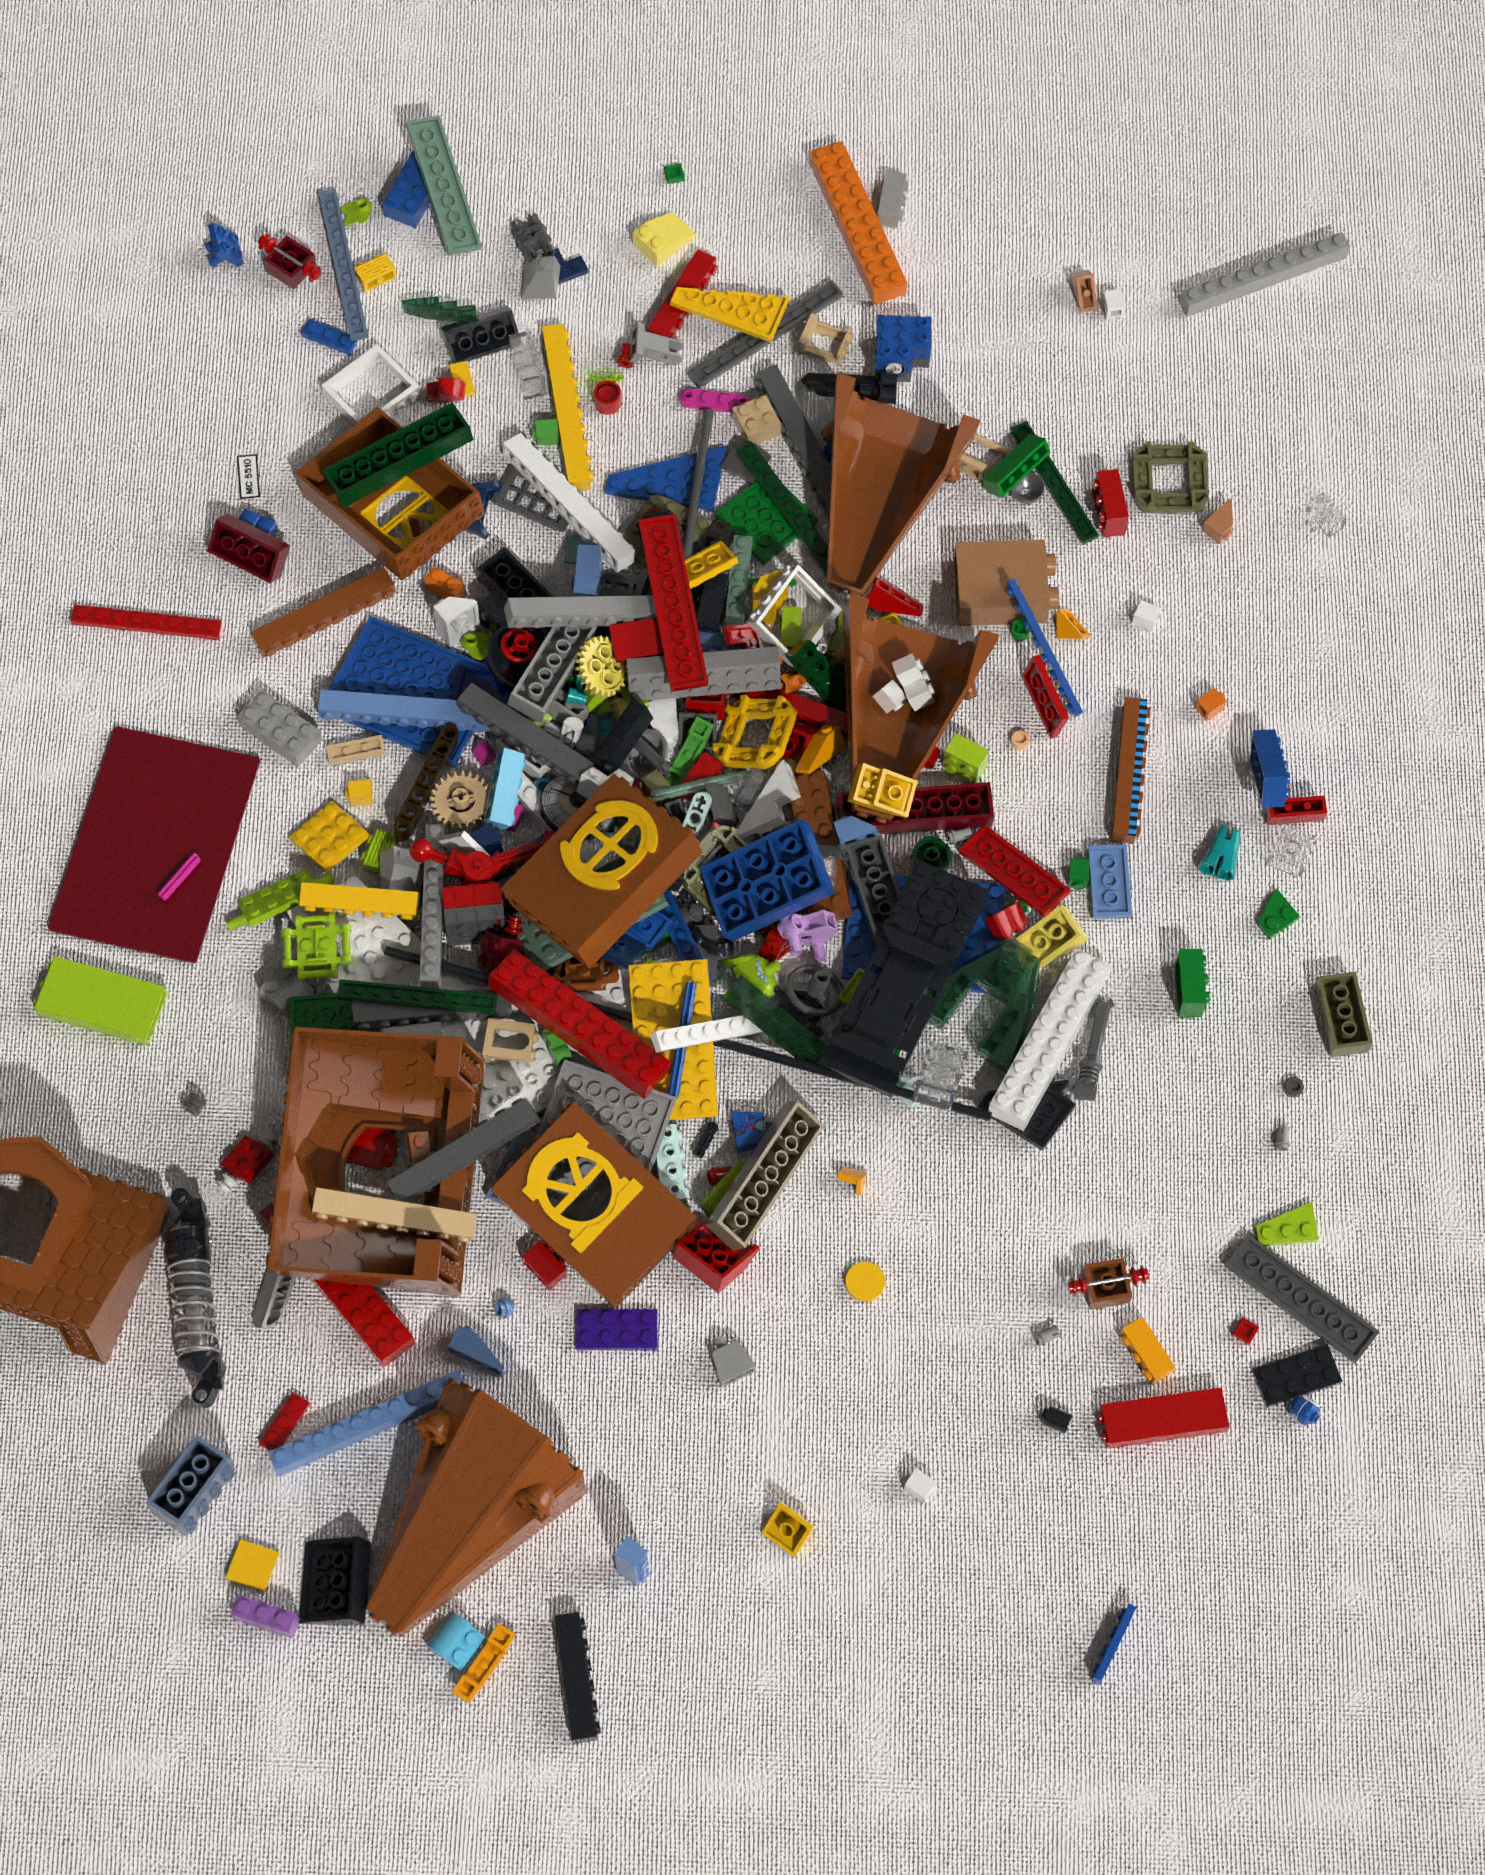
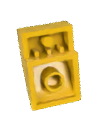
(882, 790)

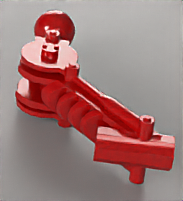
(477, 865)

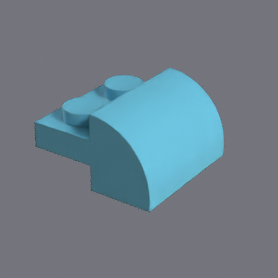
(455, 1640)

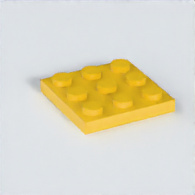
(329, 836)

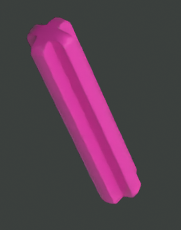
(179, 876)

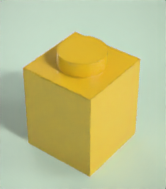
(359, 792)

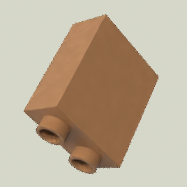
(982, 576)

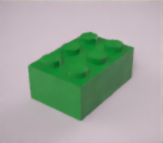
(1191, 983)

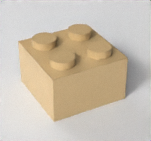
(756, 420)

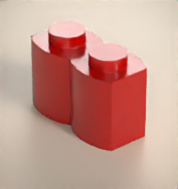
(1006, 921)

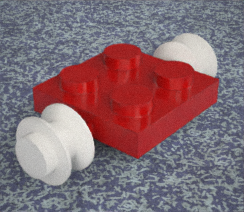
(247, 1159)

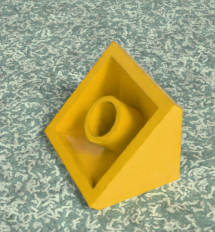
(788, 1529)

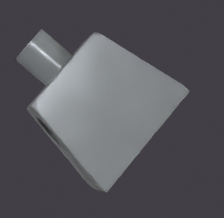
(731, 1361)

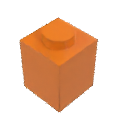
(1210, 704)

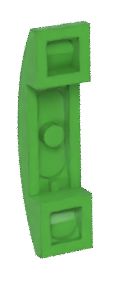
(690, 751)

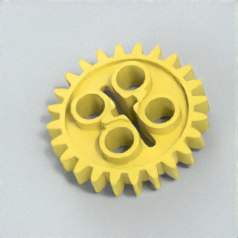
(600, 668)

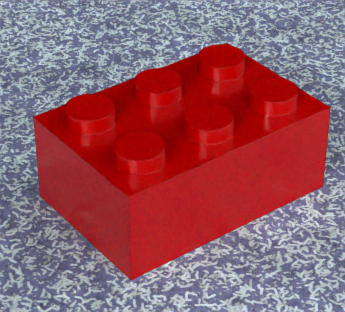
(1110, 503)

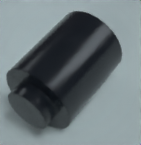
(1056, 1418)

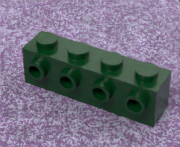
(818, 673)

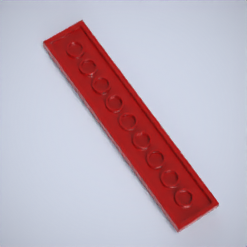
(673, 603)

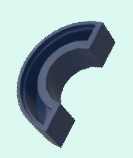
(489, 840)

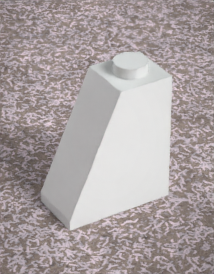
(665, 719)

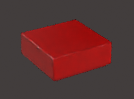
(1245, 1331)

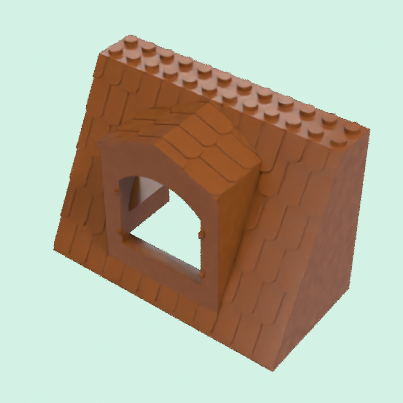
(334, 1093)
(89, 1253)

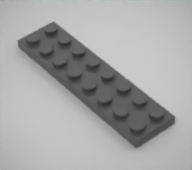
(1302, 1299)

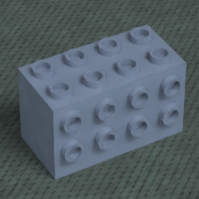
(191, 1486)

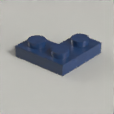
(570, 269)

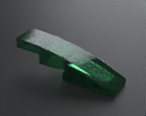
(433, 309)

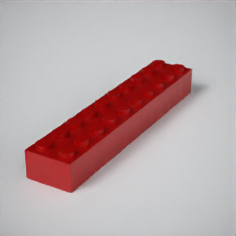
(579, 1024)
(363, 1313)

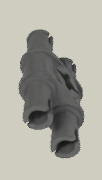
(532, 237)

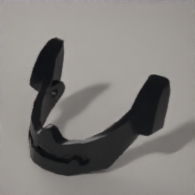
(724, 950)

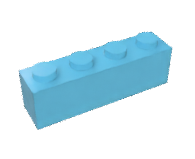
(504, 788)

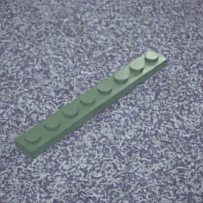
(738, 585)

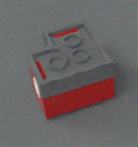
(471, 911)

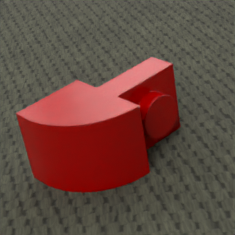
(445, 389)

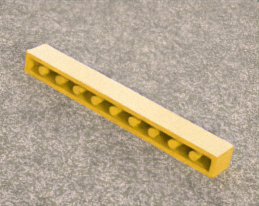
(566, 406)

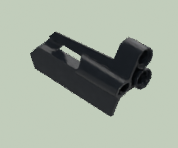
(882, 390)

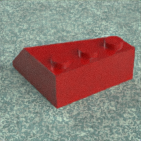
(711, 1258)

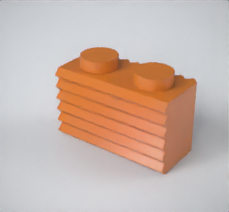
(443, 584)

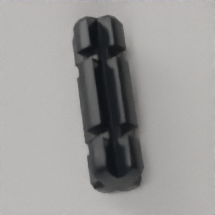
(705, 1139)

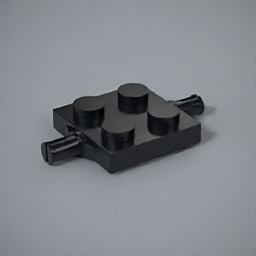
(806, 1020)

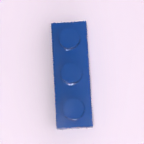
(328, 337)

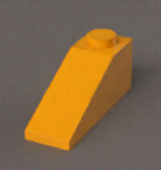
(821, 748)

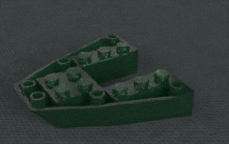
(1010, 977)

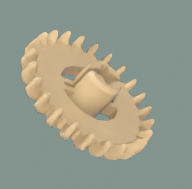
(459, 787)

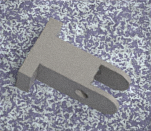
(653, 346)

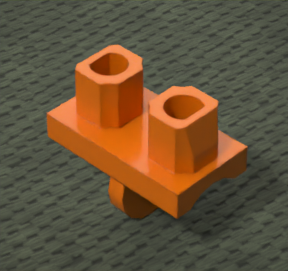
(792, 681)

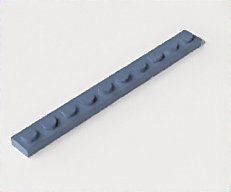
(343, 265)

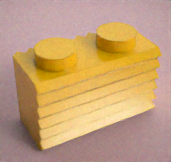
(375, 272)

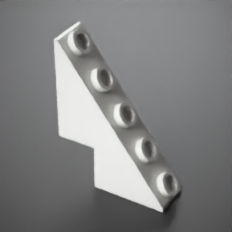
(767, 810)

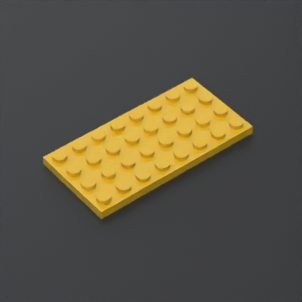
(657, 1006)

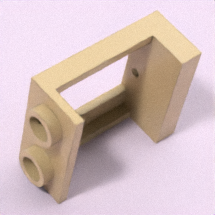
(812, 326)
(525, 1055)

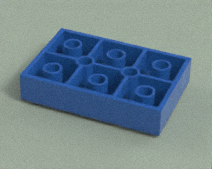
(767, 880)

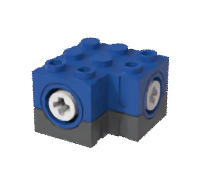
(902, 345)

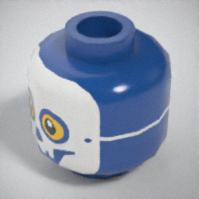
(1304, 1410)

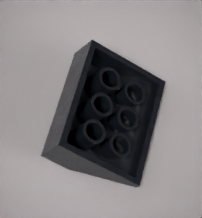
(613, 733)
(335, 1581)

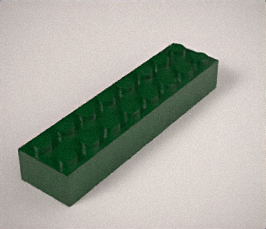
(397, 455)

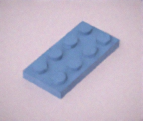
(1109, 881)

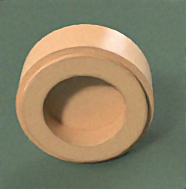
(1020, 739)

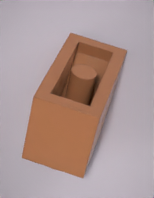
(1084, 290)
(1220, 523)

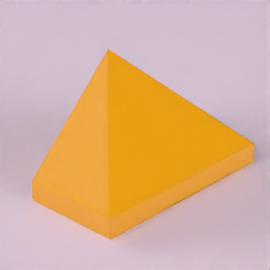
(1069, 627)

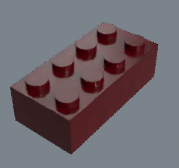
(248, 548)

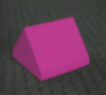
(484, 753)

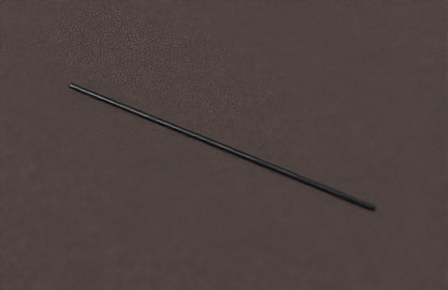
(726, 1044)

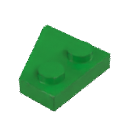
(1277, 915)

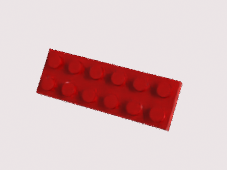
(1014, 871)

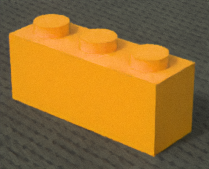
(1147, 1351)

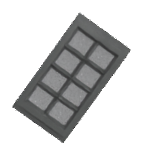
(523, 499)

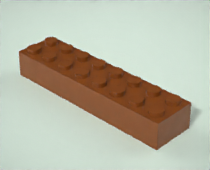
(817, 809)

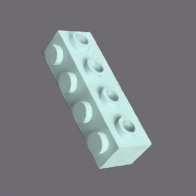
(669, 1164)

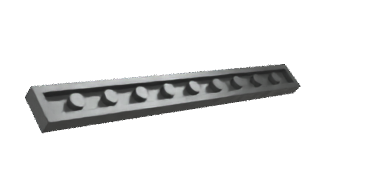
(749, 344)

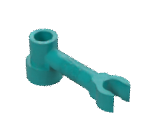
(576, 694)

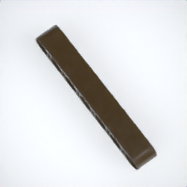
(424, 790)

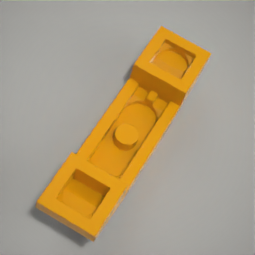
(484, 1664)

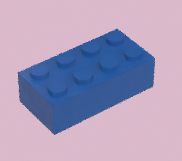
(408, 196)
(1269, 768)

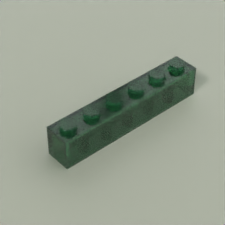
(774, 1021)

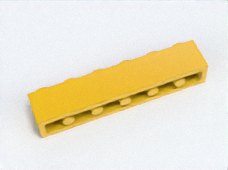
(359, 899)

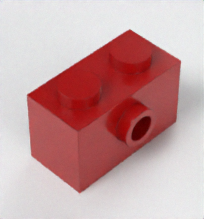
(707, 704)

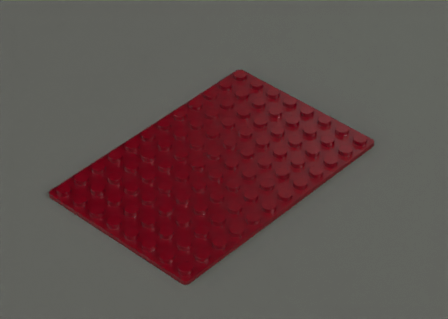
(144, 820)

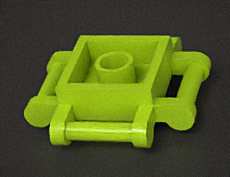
(317, 947)

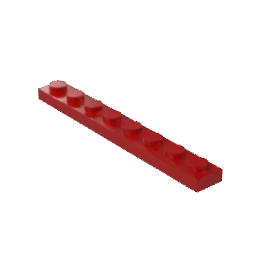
(146, 622)

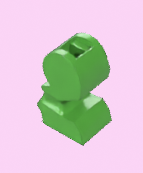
(557, 1048)

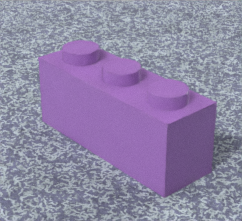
(265, 1616)

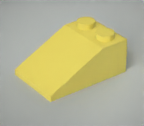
(662, 237)
(1053, 936)

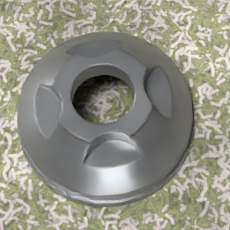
(1034, 484)

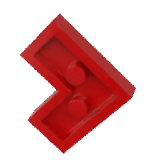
(742, 635)

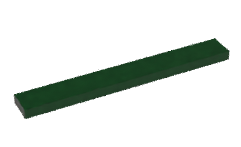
(1060, 491)
(417, 997)

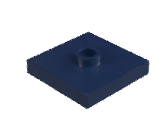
(624, 951)

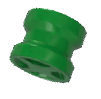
(1018, 626)

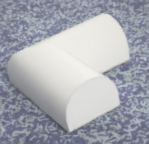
(569, 733)

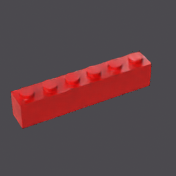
(695, 275)

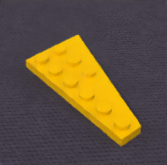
(738, 310)

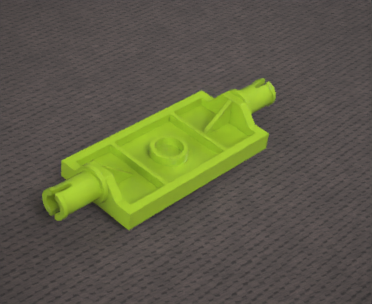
(274, 899)

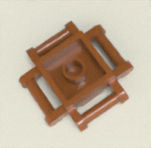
(582, 979)

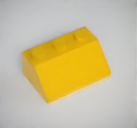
(762, 588)

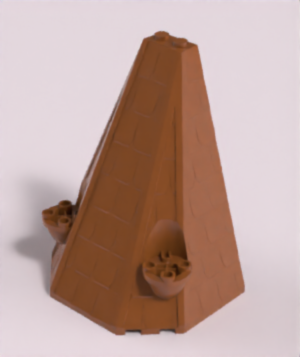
(881, 480)
(906, 737)
(471, 1501)

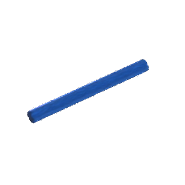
(679, 1054)

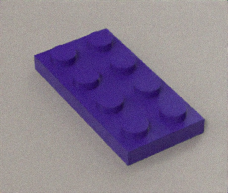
(617, 1329)

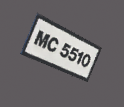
(248, 476)

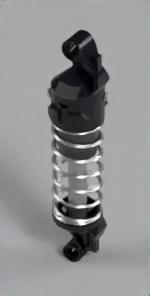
(189, 1260)

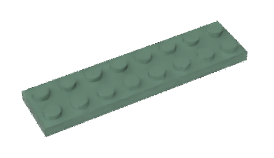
(443, 185)

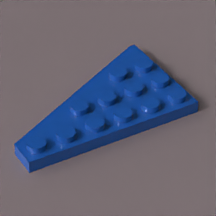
(671, 480)

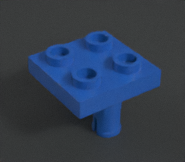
(225, 246)

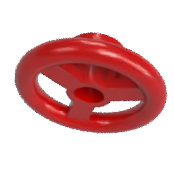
(522, 637)

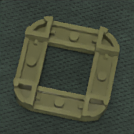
(1187, 455)
(632, 533)
(710, 843)

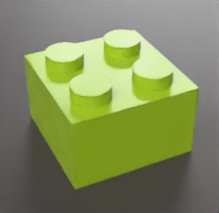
(965, 759)

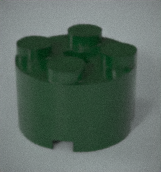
(933, 848)

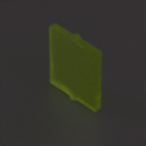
(608, 376)

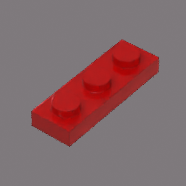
(285, 1422)

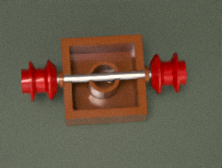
(1107, 1283)

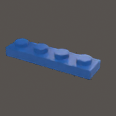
(1116, 1635)

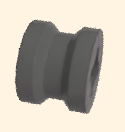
(193, 1104)

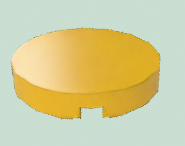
(865, 1281)

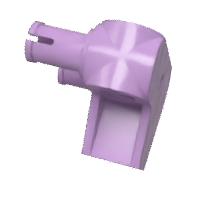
(816, 928)

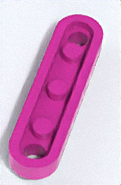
(711, 400)

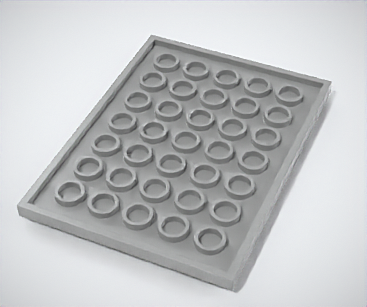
(622, 1113)

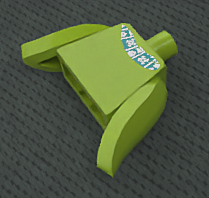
(755, 970)

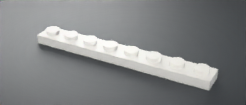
(703, 1033)

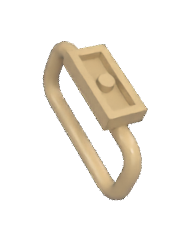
(974, 467)

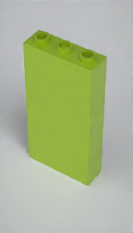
(100, 1000)

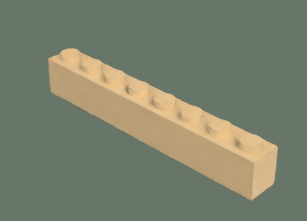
(395, 1214)

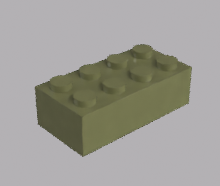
(1343, 1014)

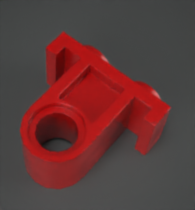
(774, 947)

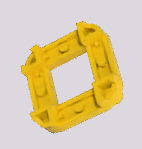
(767, 755)

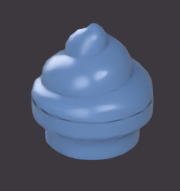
(504, 1307)

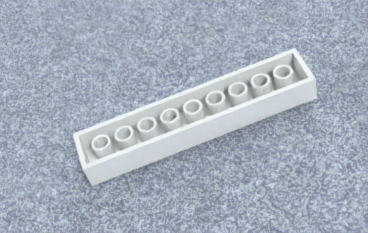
(1049, 1039)

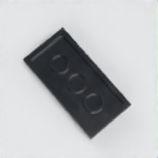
(1296, 1376)

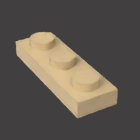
(355, 750)

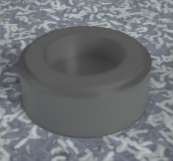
(1293, 1087)

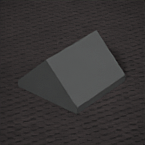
(685, 722)

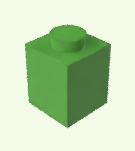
(546, 432)

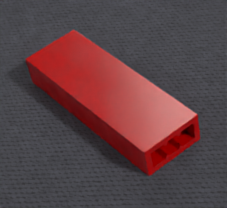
(1163, 1418)

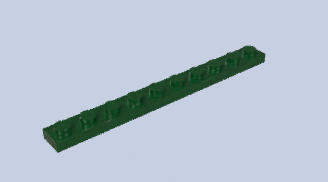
(785, 504)

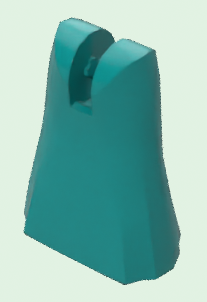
(1221, 855)

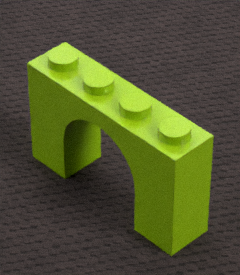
(792, 633)

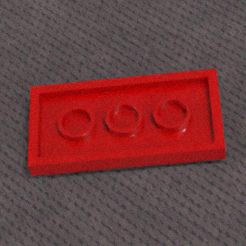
(1045, 696)

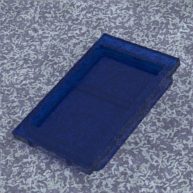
(482, 679)

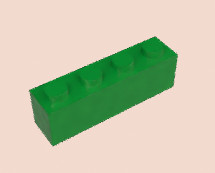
(1016, 465)

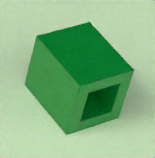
(1078, 873)

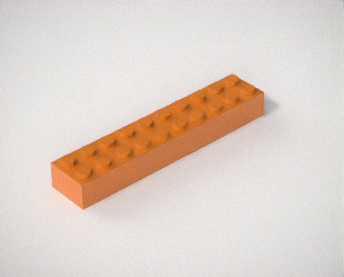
(858, 222)

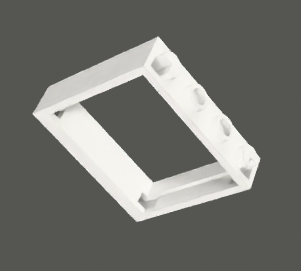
(358, 367)
(818, 628)

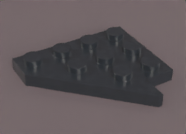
(1046, 1119)

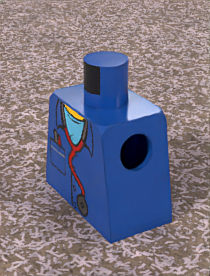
(748, 1129)

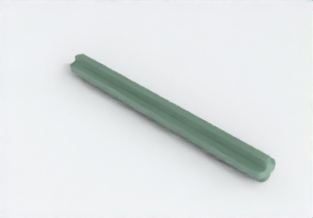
(696, 786)

